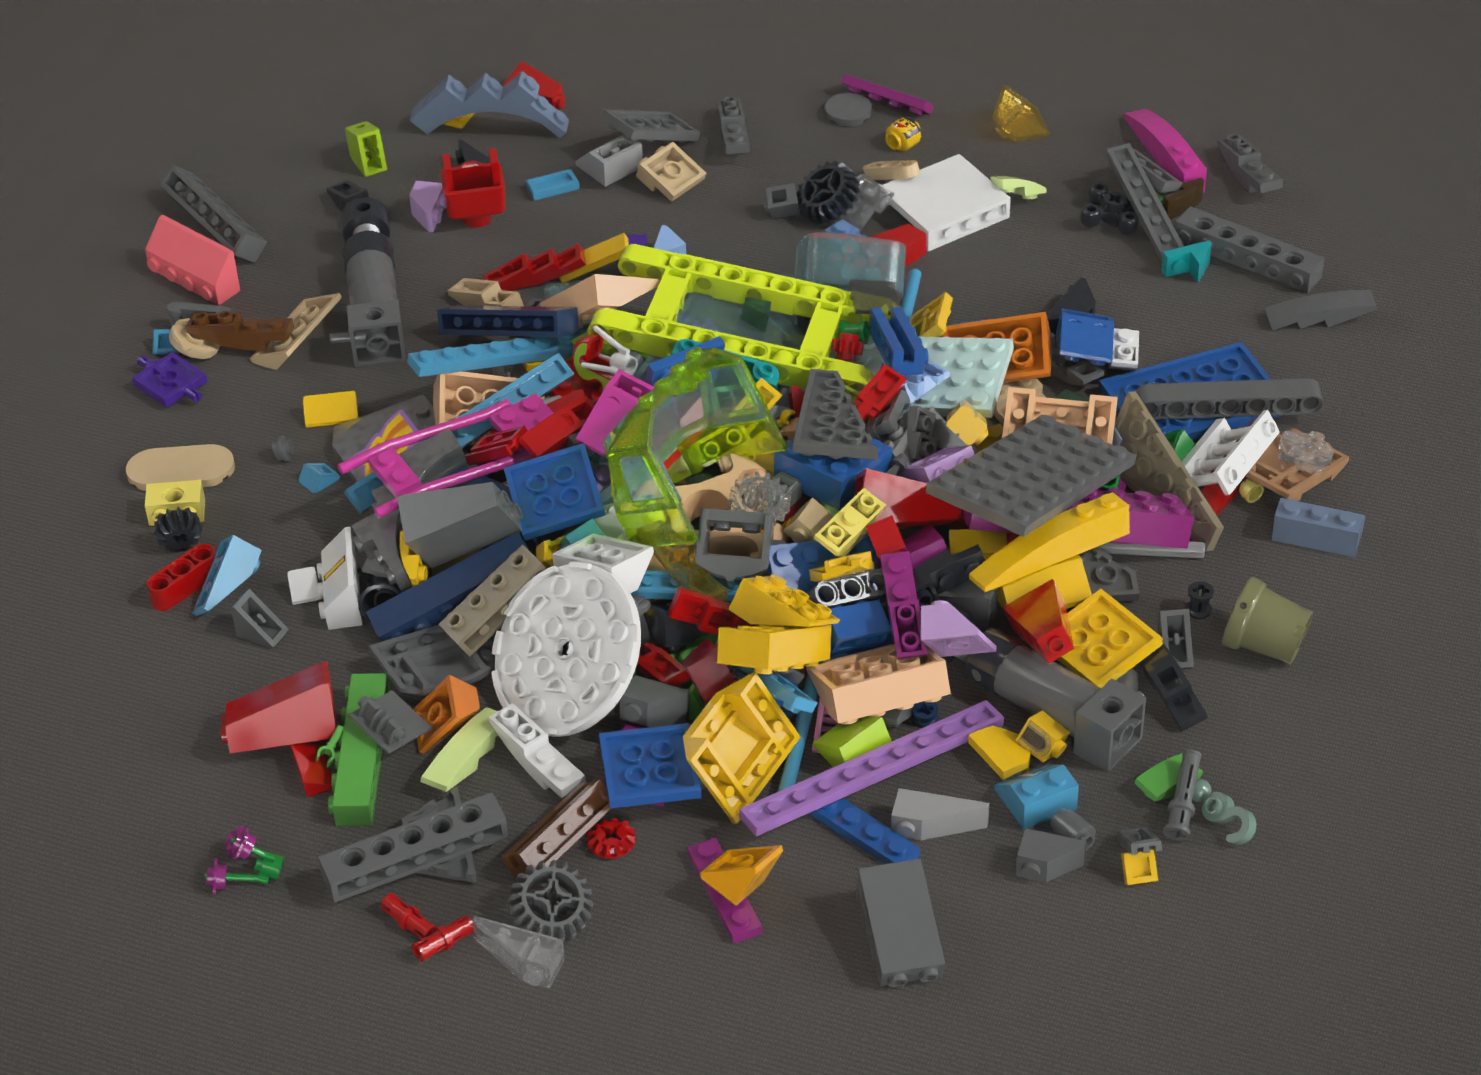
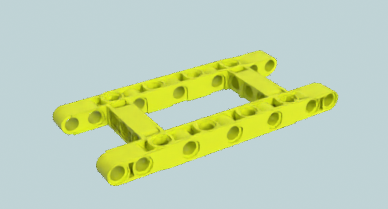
(683, 274)

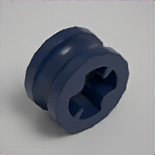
(919, 718)

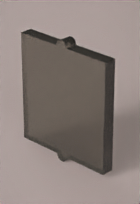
(873, 294)

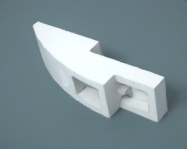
(534, 752)

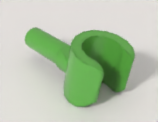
(329, 748)

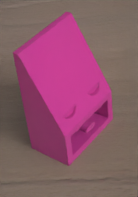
(612, 406)

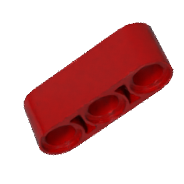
(180, 577)

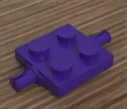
(169, 379)

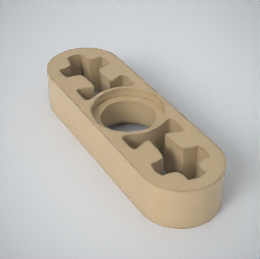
(892, 170)

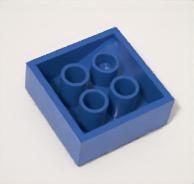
(829, 478)

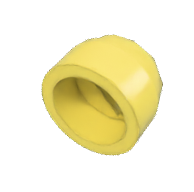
(1251, 490)

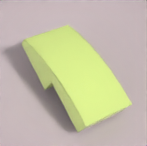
(1018, 186)

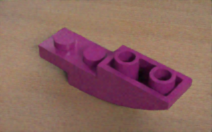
(902, 605)

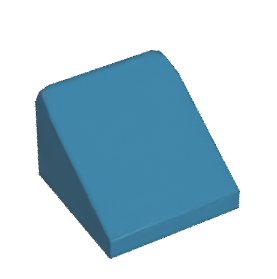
(161, 343)
(317, 476)

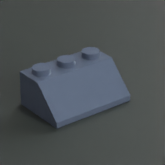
(1318, 527)

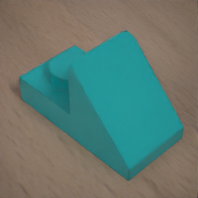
(1189, 259)

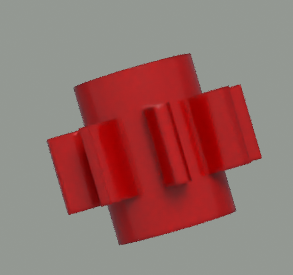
(847, 347)

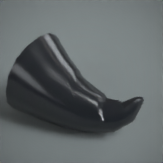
(377, 592)

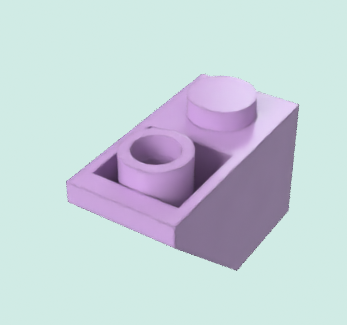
(427, 203)

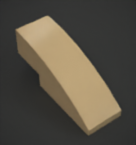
(483, 293)

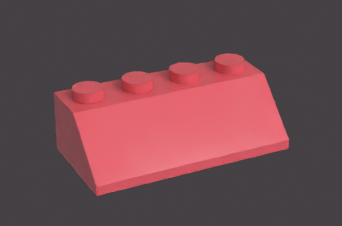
(192, 261)

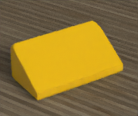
(330, 408)

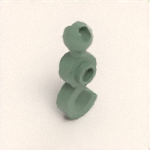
(1221, 810)

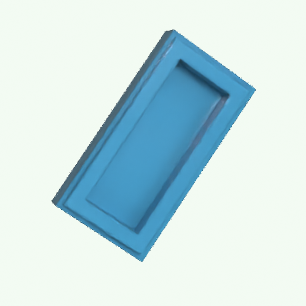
(552, 184)

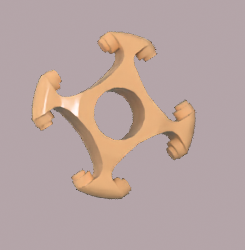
(715, 495)

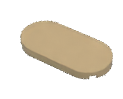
(181, 463)

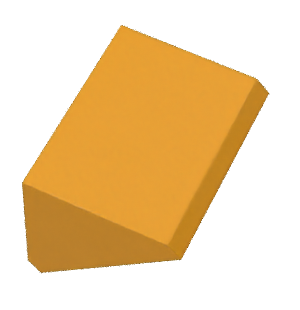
(741, 871)

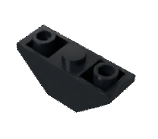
(1077, 298)

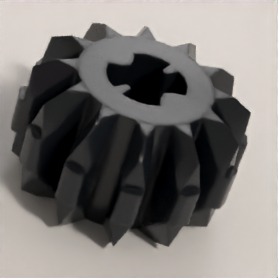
(177, 529)

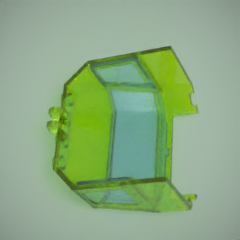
(703, 410)

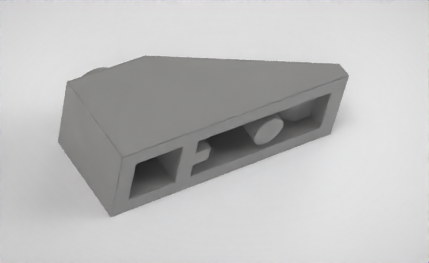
(933, 815)

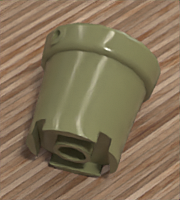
(1266, 623)

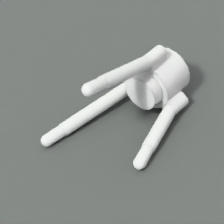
(619, 360)

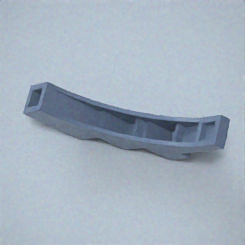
(517, 97)

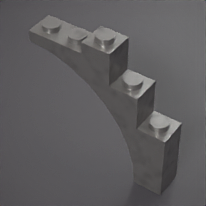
(381, 536)

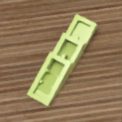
(462, 753)

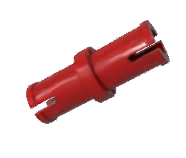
(407, 916)
(443, 938)

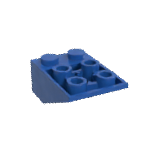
(1085, 336)

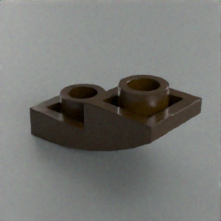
(1189, 195)

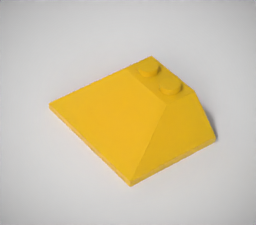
(739, 743)

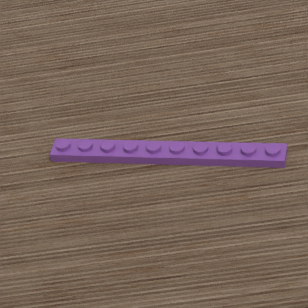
(868, 769)

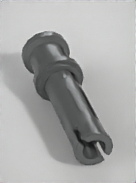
(1181, 807)

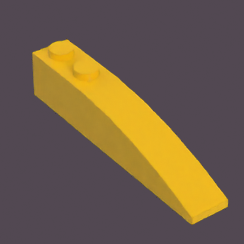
(1055, 541)

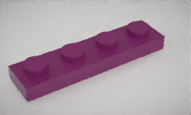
(894, 97)
(738, 920)

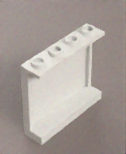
(949, 201)

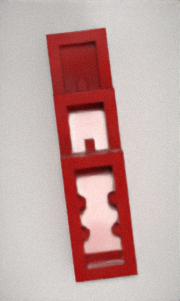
(527, 272)
(704, 611)

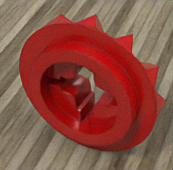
(611, 847)

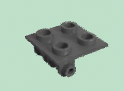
(389, 721)

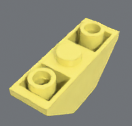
(849, 524)

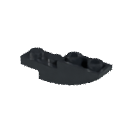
(942, 574)
(1173, 688)

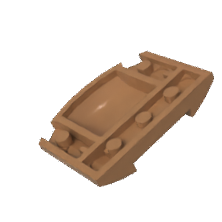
(1287, 480)

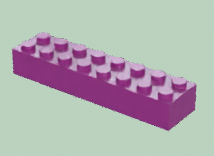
(1151, 519)

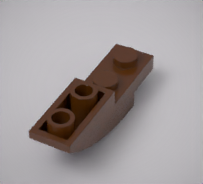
(233, 332)

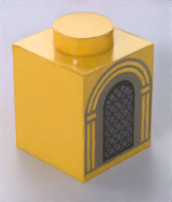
(1043, 737)

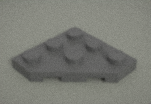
(1109, 576)

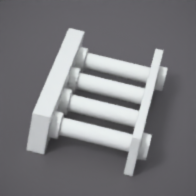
(1241, 455)

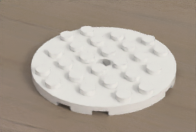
(604, 637)

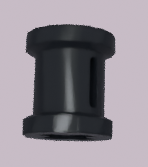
(1203, 600)

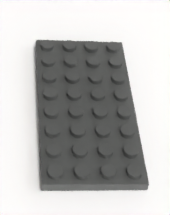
(1031, 474)

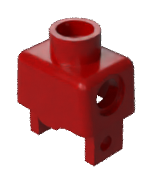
(473, 190)

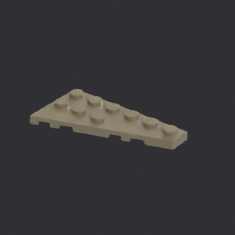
(1161, 470)

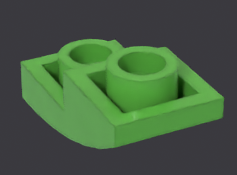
(1161, 779)

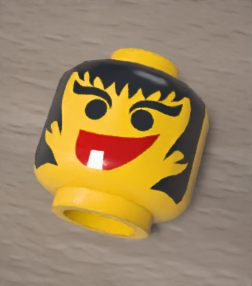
(903, 134)

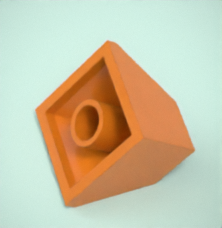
(446, 710)

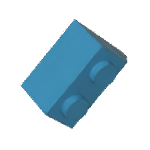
(1039, 794)

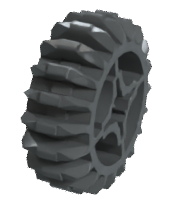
(575, 901)

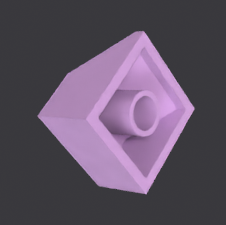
(950, 632)

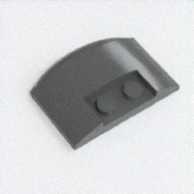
(426, 657)

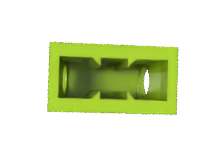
(366, 141)

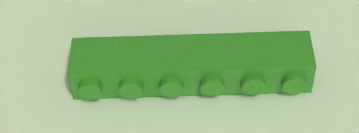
(358, 759)

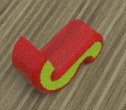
(588, 351)

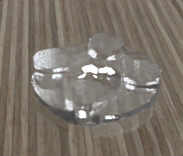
(1307, 451)

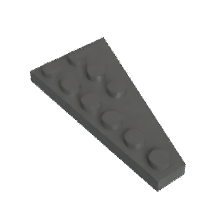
(830, 421)

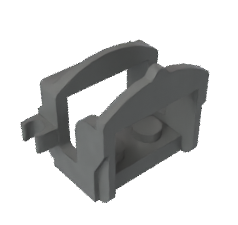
(729, 566)

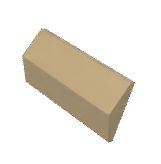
(305, 319)

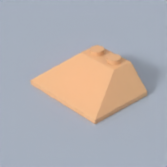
(1091, 417)

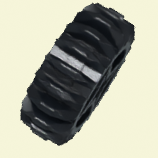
(828, 192)

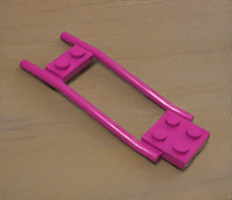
(402, 480)

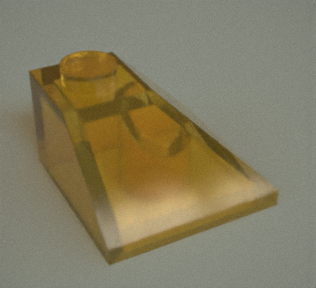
(1018, 117)

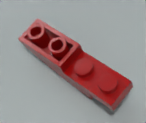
(553, 431)

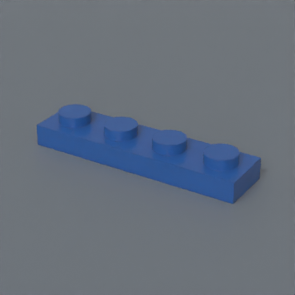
(866, 832)

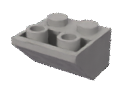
(612, 160)

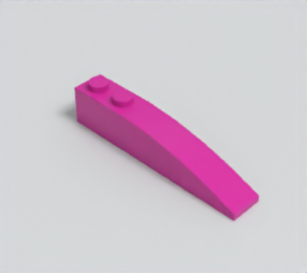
(1166, 146)

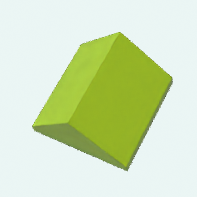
(852, 740)

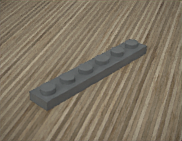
(1143, 199)

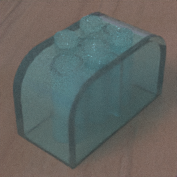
(838, 257)

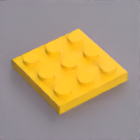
(1106, 639)

